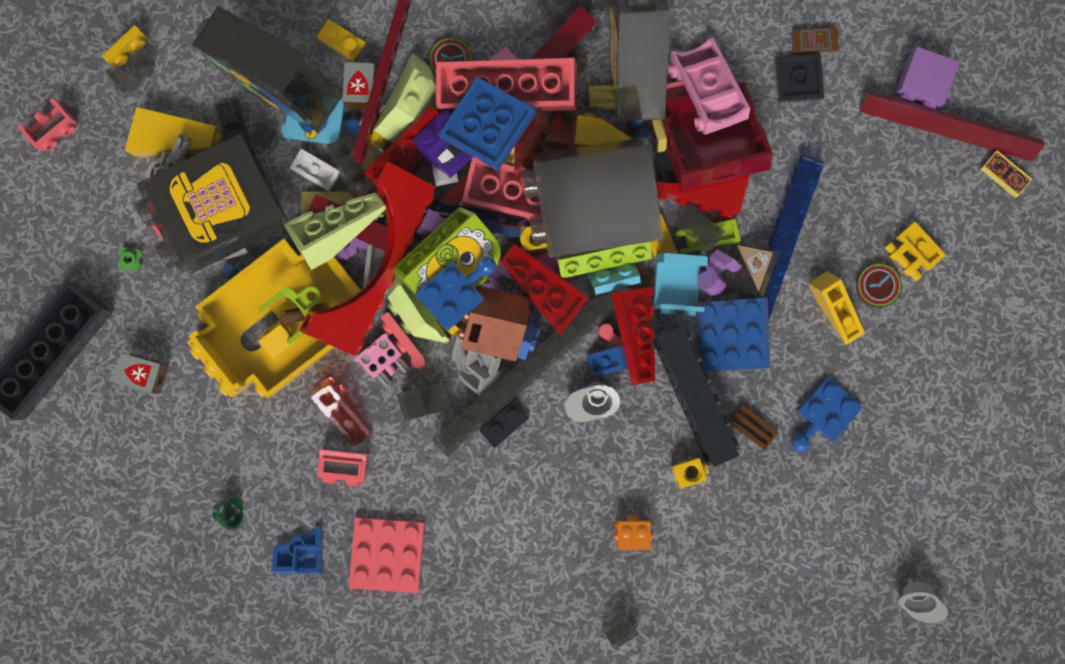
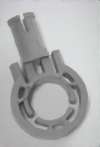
(168, 160)

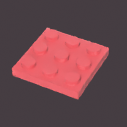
(386, 555)

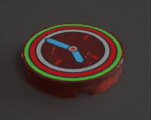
(449, 50)
(878, 285)

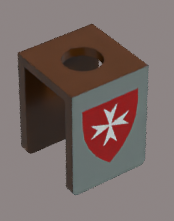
(357, 84)
(140, 373)

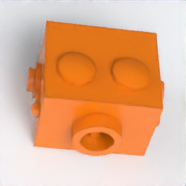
(633, 533)

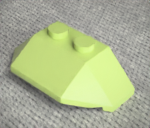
(409, 99)
(415, 316)

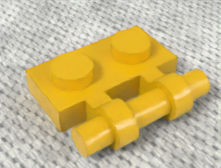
(919, 246)

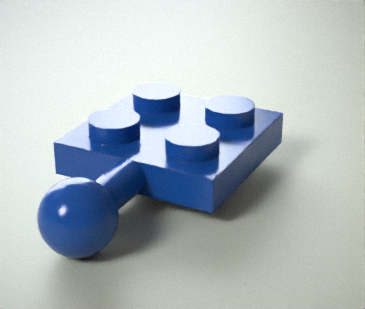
(451, 293)
(827, 411)

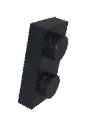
(504, 424)

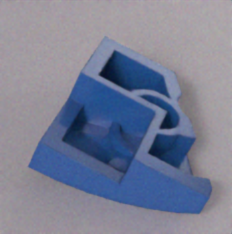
(290, 557)

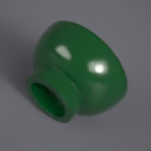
(225, 515)

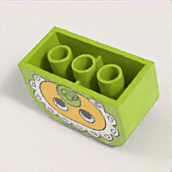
(459, 241)

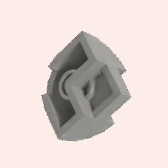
(476, 369)

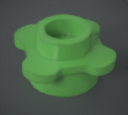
(134, 264)

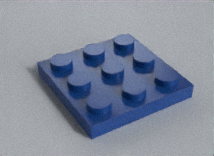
(487, 123)
(734, 335)

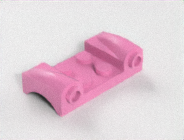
(710, 87)

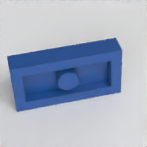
(528, 342)
(607, 361)

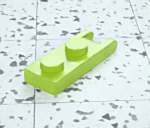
(729, 237)

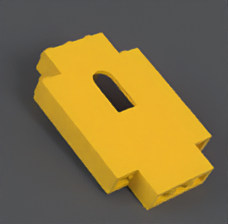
(235, 310)

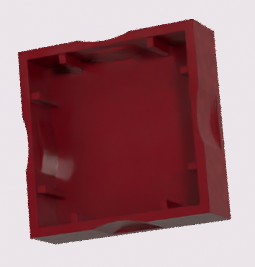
(716, 155)

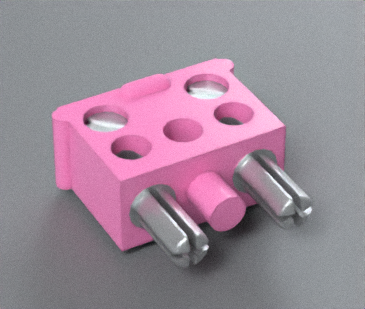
(374, 352)

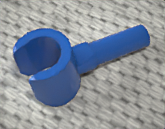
(230, 271)

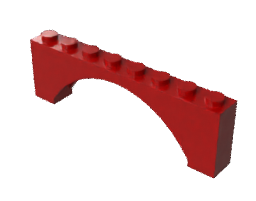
(721, 197)
(405, 203)

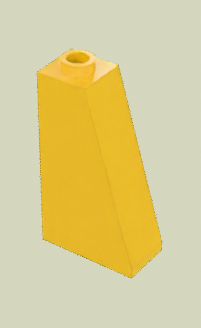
(156, 132)

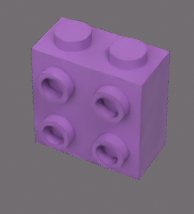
(926, 78)

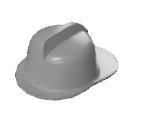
(592, 402)
(922, 602)

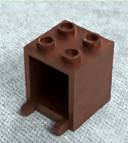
(496, 324)

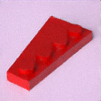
(403, 151)
(547, 290)
(634, 321)

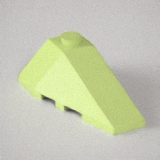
(328, 232)

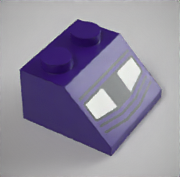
(438, 151)

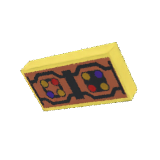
(658, 134)
(1006, 174)

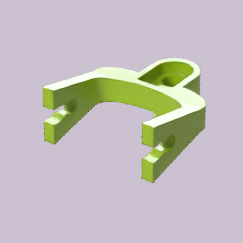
(299, 299)

